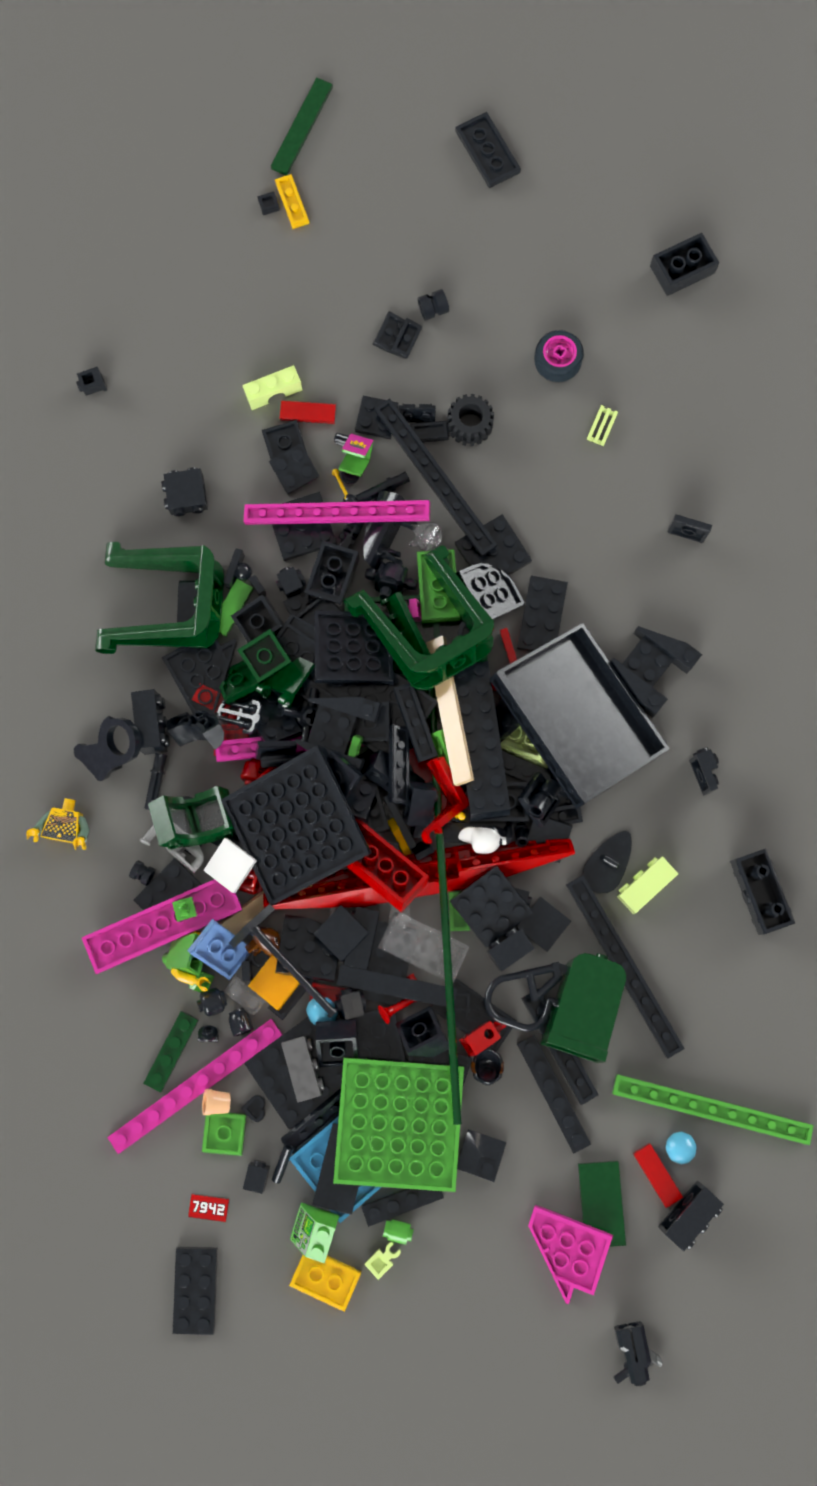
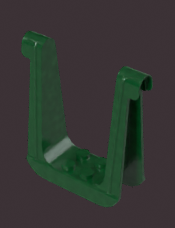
(205, 624)
(433, 669)

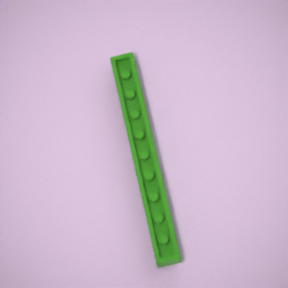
(712, 1109)

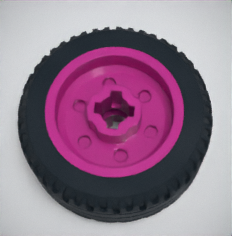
(558, 356)

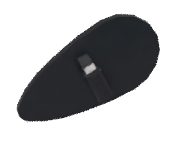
(608, 863)

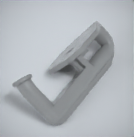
(178, 852)

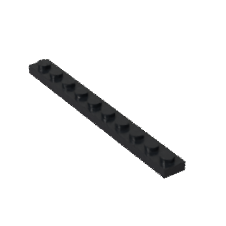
(435, 477)
(617, 953)

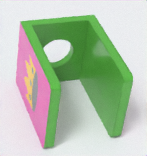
(357, 456)

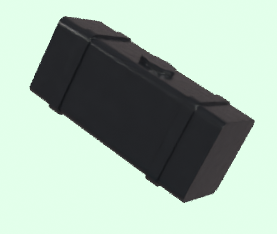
(762, 892)

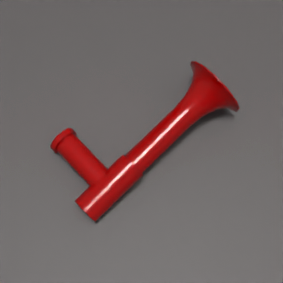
(386, 1013)

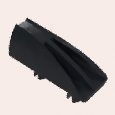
(380, 535)

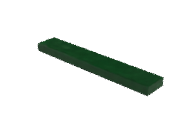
(301, 126)

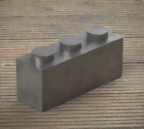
(302, 1068)

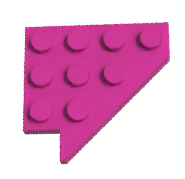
(570, 1250)

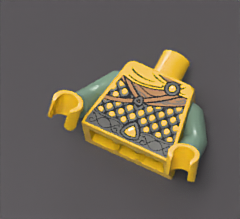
(62, 826)

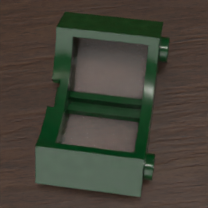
(192, 820)

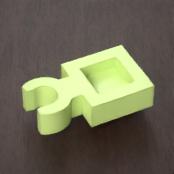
(380, 1261)

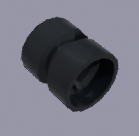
(433, 304)

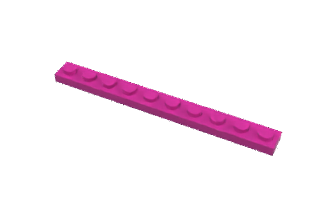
(337, 512)
(194, 1086)

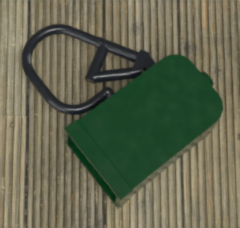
(583, 1006)

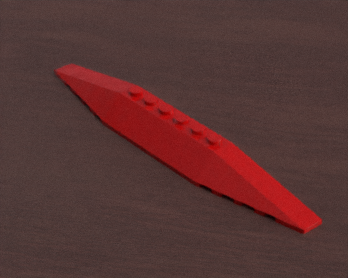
(462, 869)

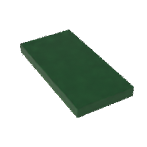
(602, 1198)

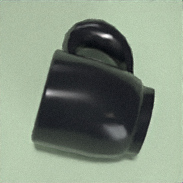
(240, 1022)

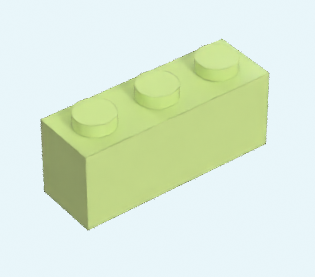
(646, 884)

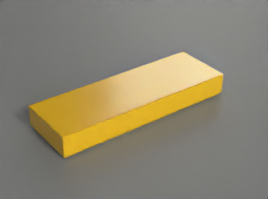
(292, 201)

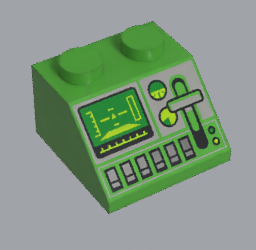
(314, 1231)

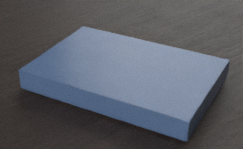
(215, 951)

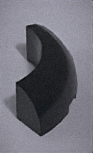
(195, 727)

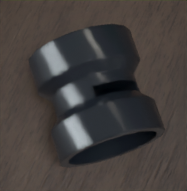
(142, 873)

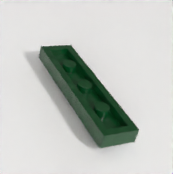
(171, 1051)

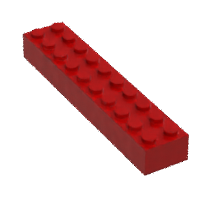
(386, 869)

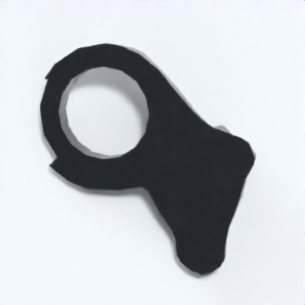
(104, 757)

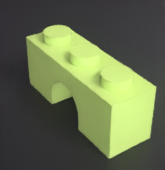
(283, 381)

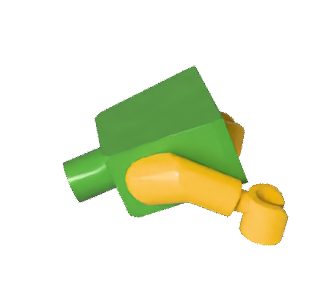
(183, 964)

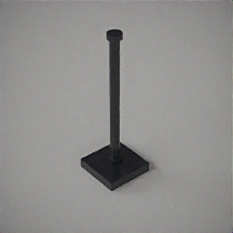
(254, 929)

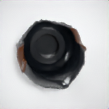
(487, 1067)

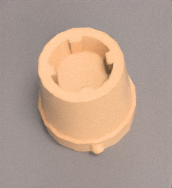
(215, 1102)

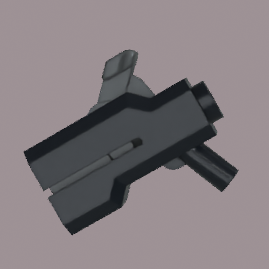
(636, 1352)

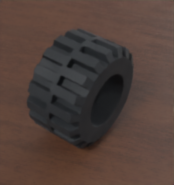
(474, 406)

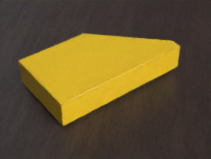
(398, 836)

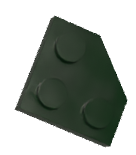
(239, 682)

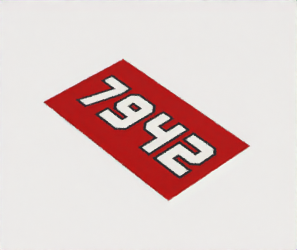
(208, 1208)

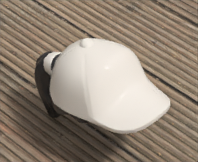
(487, 839)

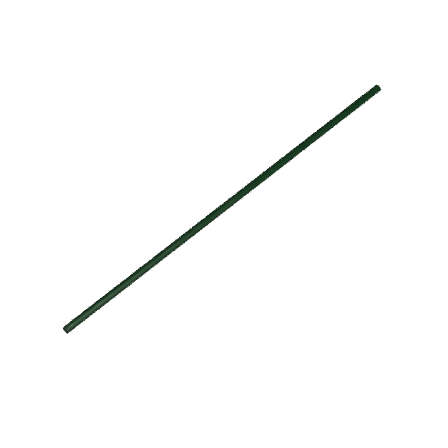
(446, 944)

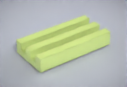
(607, 412)

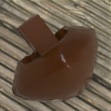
(256, 946)

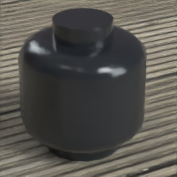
(212, 1002)

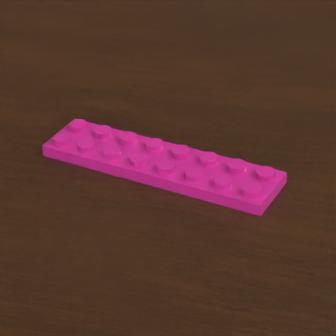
(158, 926)

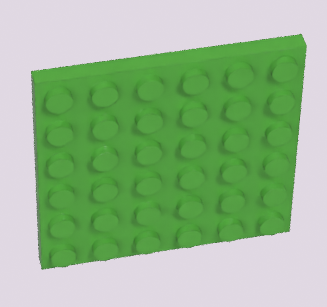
(397, 1126)

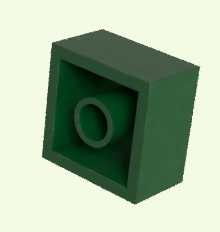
(264, 656)

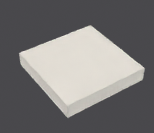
(230, 865)

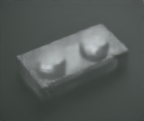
(244, 995)

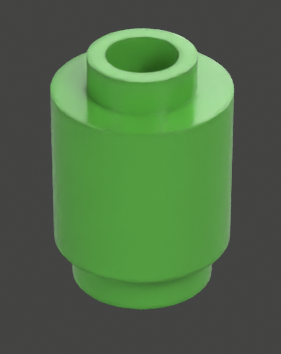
(398, 1231)

